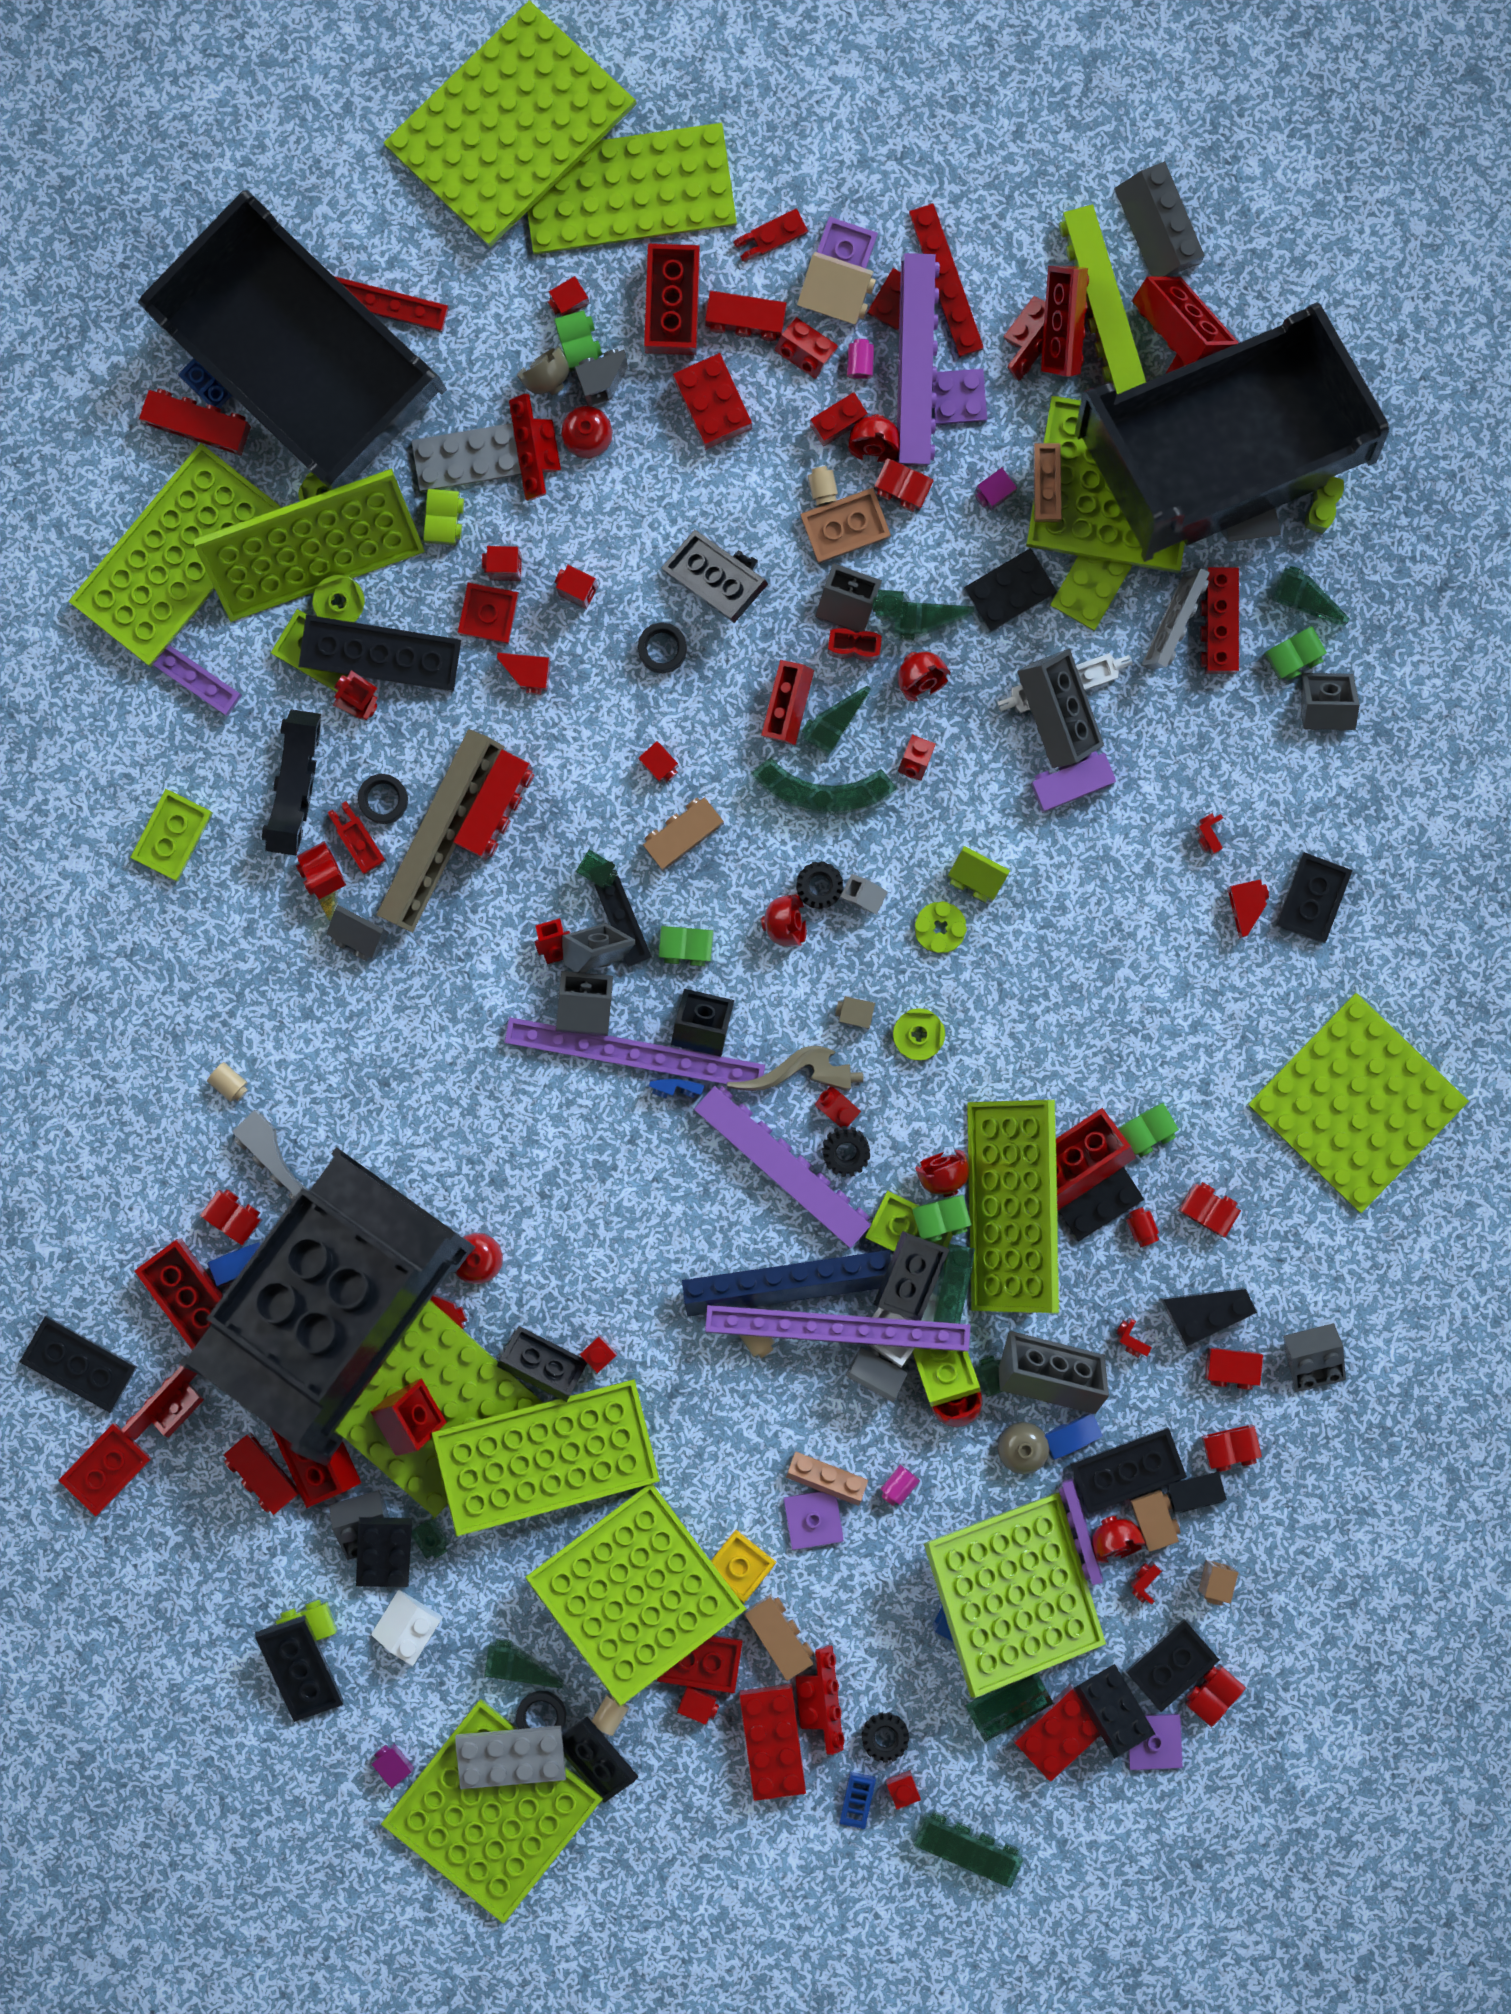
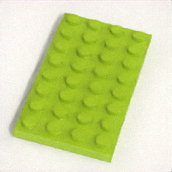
(638, 191)
(305, 542)
(154, 573)
(1013, 1206)
(545, 1457)

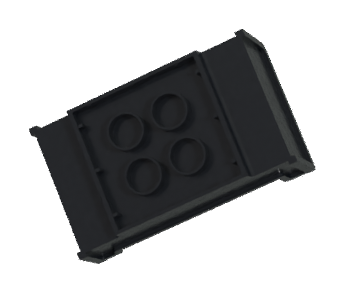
(290, 342)
(1233, 432)
(325, 1304)

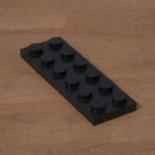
(379, 653)

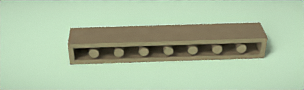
(438, 830)

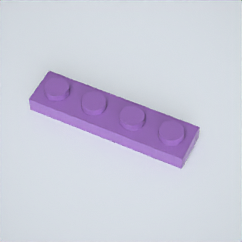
(198, 680)
(1083, 1542)

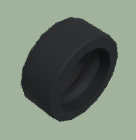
(657, 628)
(365, 789)
(544, 1696)

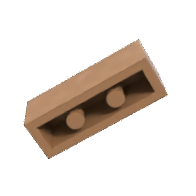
(682, 832)
(780, 1636)

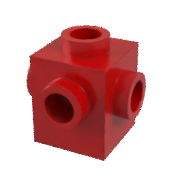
(550, 940)

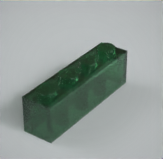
(968, 1849)

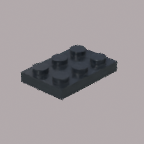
(1010, 590)
(1313, 897)
(1101, 1204)
(911, 1276)
(542, 1363)
(383, 1552)
(1172, 1665)
(1114, 1711)
(596, 1759)

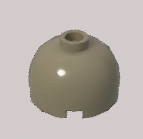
(546, 373)
(1023, 1448)

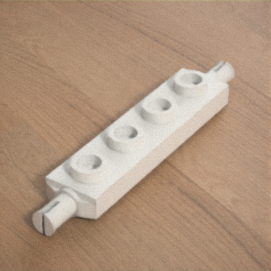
(1092, 674)

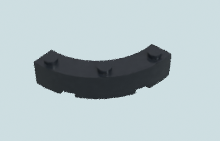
(294, 783)

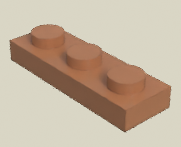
(1047, 482)
(827, 1478)

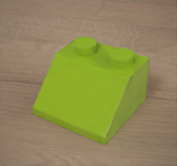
(977, 874)

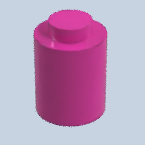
(860, 359)
(899, 1486)

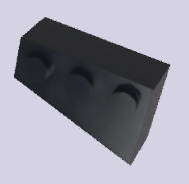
(1207, 1313)

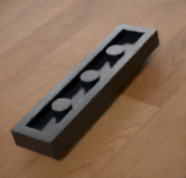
(623, 919)

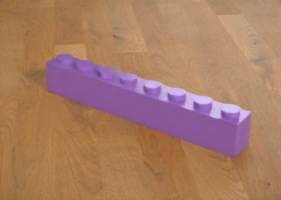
(916, 358)
(782, 1166)

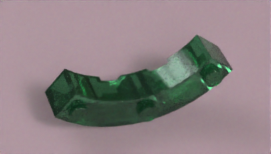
(822, 798)

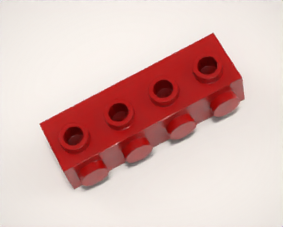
(195, 422)
(1221, 621)

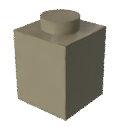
(855, 1012)

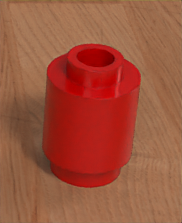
(1142, 1227)

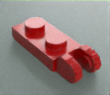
(773, 234)
(358, 840)

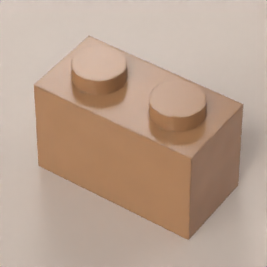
(1154, 1520)
(1218, 1582)

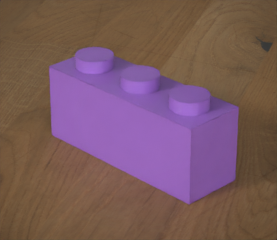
(1072, 781)

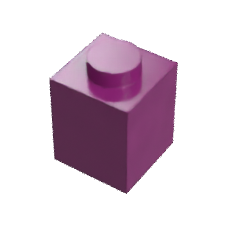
(995, 489)
(392, 1765)

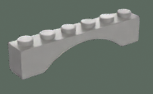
(261, 1139)

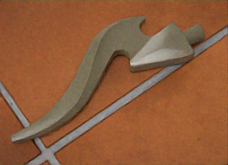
(813, 1056)

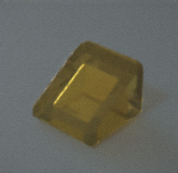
(329, 904)

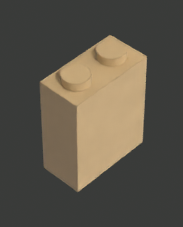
(836, 288)

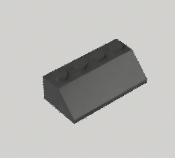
(1159, 221)
(1060, 708)
(1053, 1373)

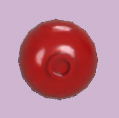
(587, 432)
(874, 437)
(925, 671)
(784, 916)
(944, 1174)
(483, 1262)
(959, 1411)
(1116, 1539)

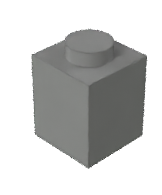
(864, 894)

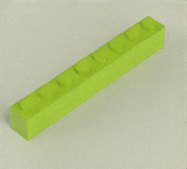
(1103, 299)

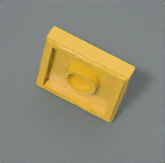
(742, 1565)

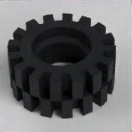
(823, 869)
(846, 1166)
(885, 1753)

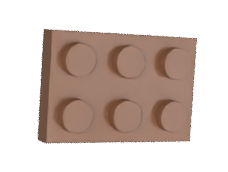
(845, 525)

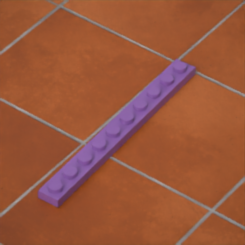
(632, 1053)
(838, 1328)

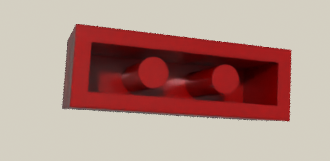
(745, 315)
(787, 702)
(260, 1474)

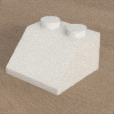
(406, 1627)

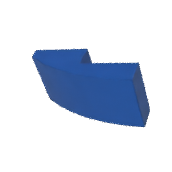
(204, 384)
(668, 1086)
(228, 1267)
(1073, 1436)

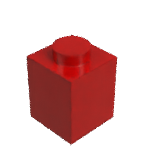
(568, 297)
(659, 763)
(598, 1354)
(698, 1705)
(903, 1789)

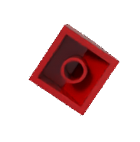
(408, 1418)

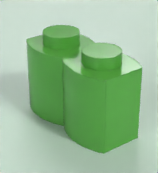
(576, 338)
(1296, 653)
(686, 944)
(1149, 1129)
(942, 1217)

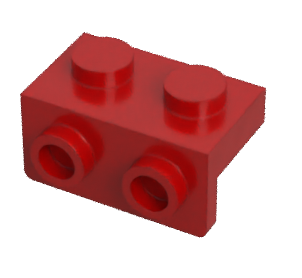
(805, 347)

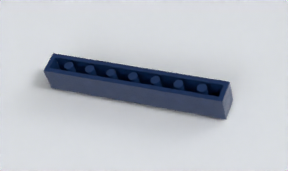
(786, 1282)

